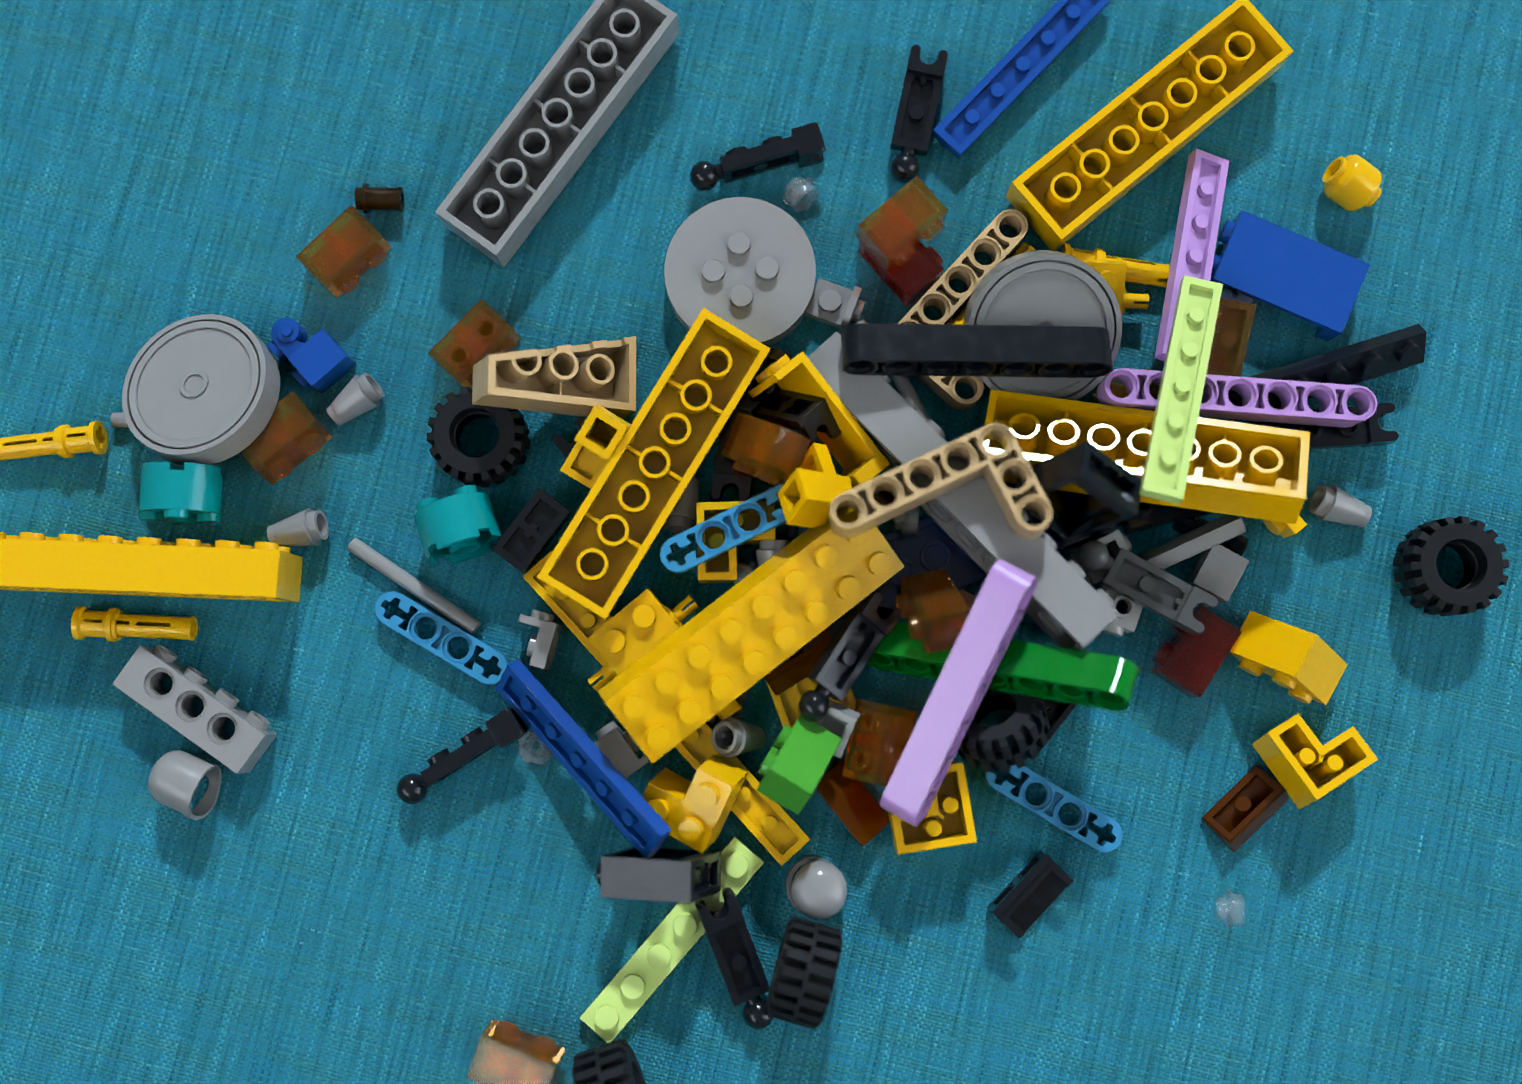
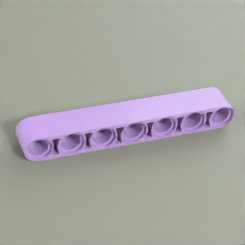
(1254, 394)
(958, 692)

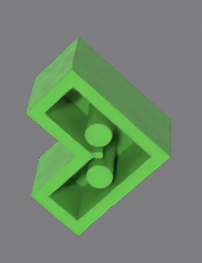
(798, 765)

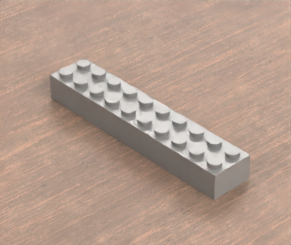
(1063, 600)

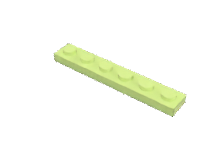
(1181, 390)
(664, 948)

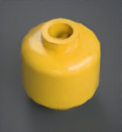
(1352, 182)

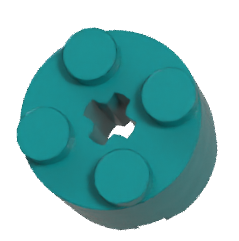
(180, 493)
(457, 525)

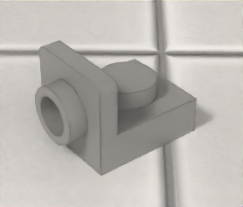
(835, 304)
(544, 645)
(840, 722)

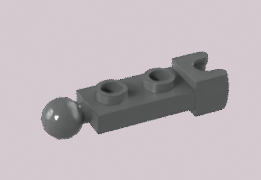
(1147, 585)

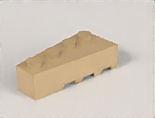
(560, 379)

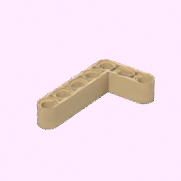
(951, 302)
(945, 479)

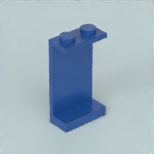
(1288, 272)

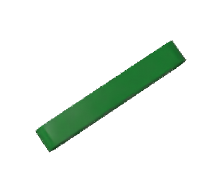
(1024, 670)

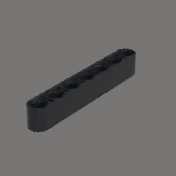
(976, 350)

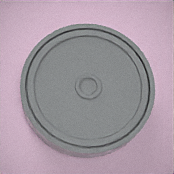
(742, 265)
(1045, 291)
(201, 390)

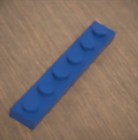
(1015, 73)
(583, 759)

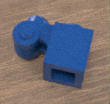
(317, 362)

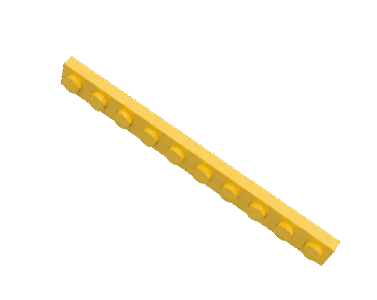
(756, 811)

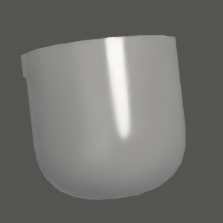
(176, 779)
(816, 888)

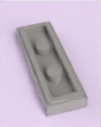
(1195, 541)

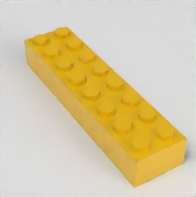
(1148, 123)
(654, 463)
(1231, 465)
(149, 567)
(747, 633)

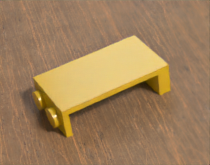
(853, 446)

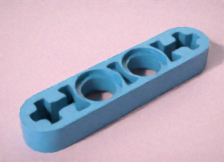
(729, 524)
(441, 640)
(1051, 805)

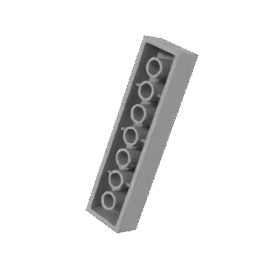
(557, 124)

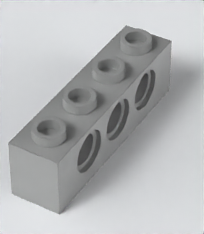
(142, 682)

